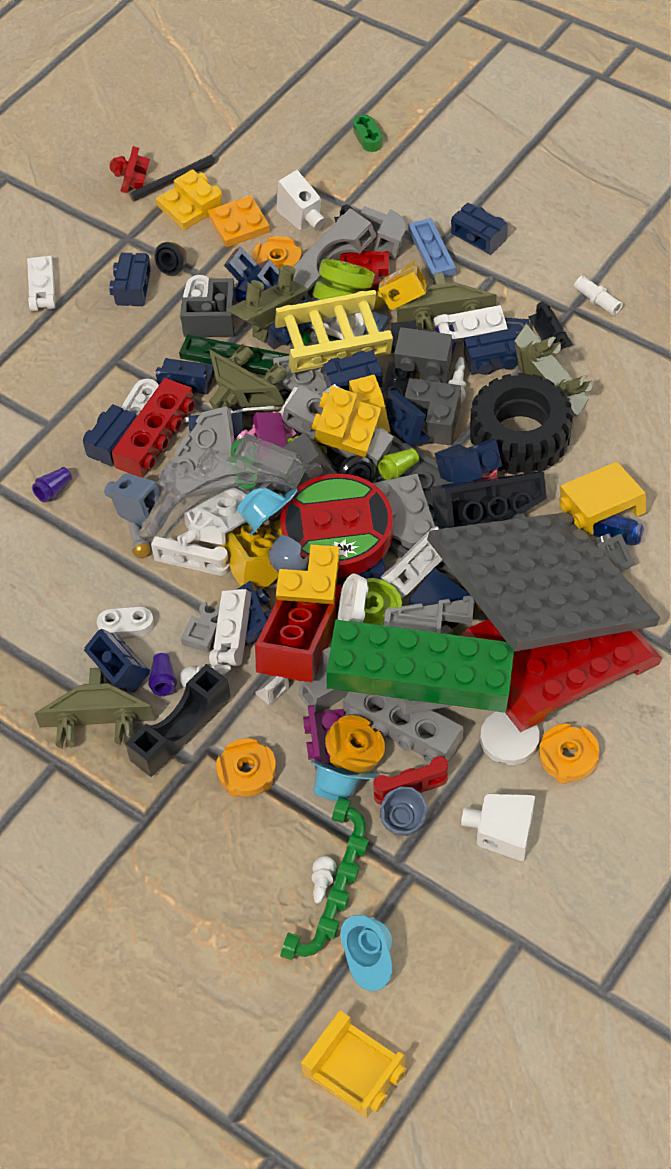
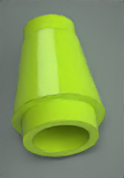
(397, 463)

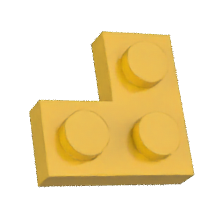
(317, 583)

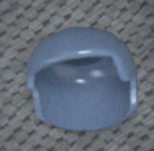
(286, 555)
(403, 811)

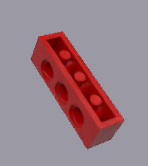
(153, 428)

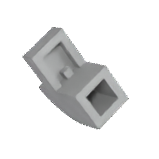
(388, 229)
(317, 692)

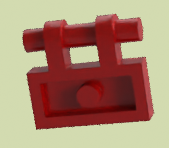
(372, 260)

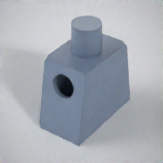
(133, 497)

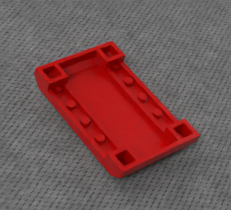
(566, 671)

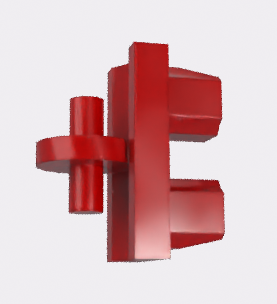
(121, 167)

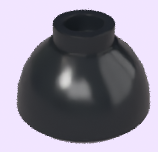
(170, 258)
(358, 466)

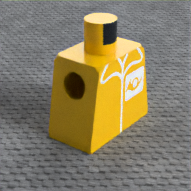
(409, 283)

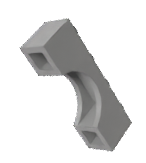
(348, 234)

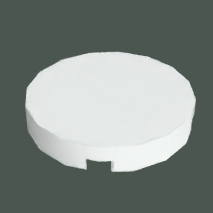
(505, 743)

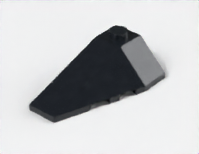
(487, 499)

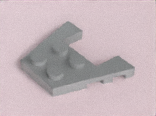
(430, 617)

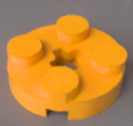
(275, 246)
(347, 756)
(568, 768)
(249, 783)

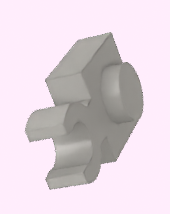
(201, 631)

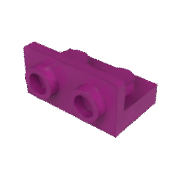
(318, 725)

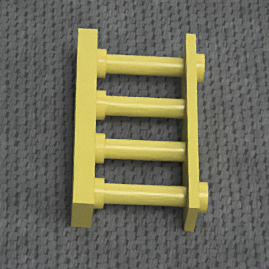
(314, 356)

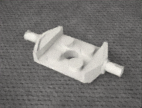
(214, 518)

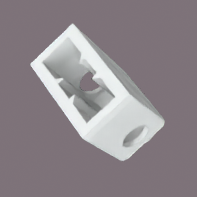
(299, 202)
(502, 823)

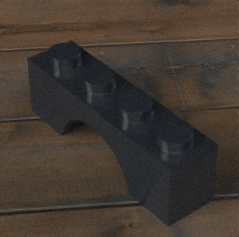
(159, 742)

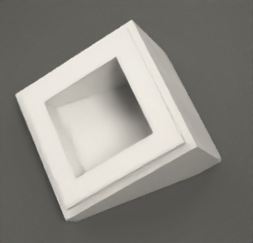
(273, 689)

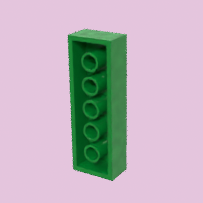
(420, 666)

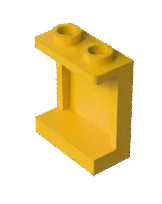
(601, 496)
(353, 1066)

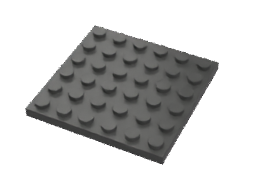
(542, 580)

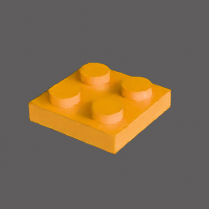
(238, 221)

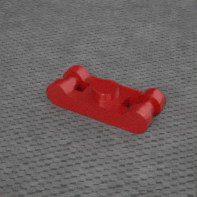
(420, 779)

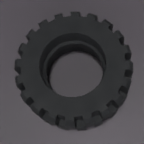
(525, 398)

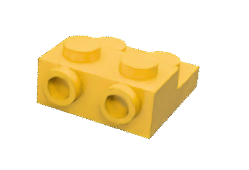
(189, 199)
(345, 421)

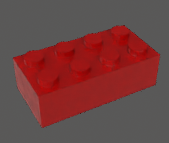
(295, 638)

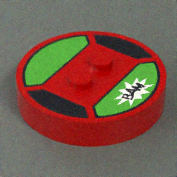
(343, 514)

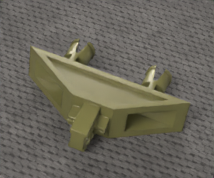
(444, 299)
(261, 305)
(537, 358)
(242, 386)
(94, 704)

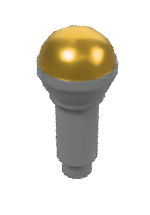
(140, 547)

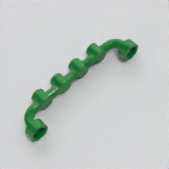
(337, 897)

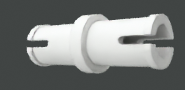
(598, 295)

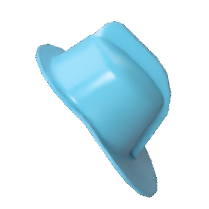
(262, 504)
(337, 782)
(367, 951)

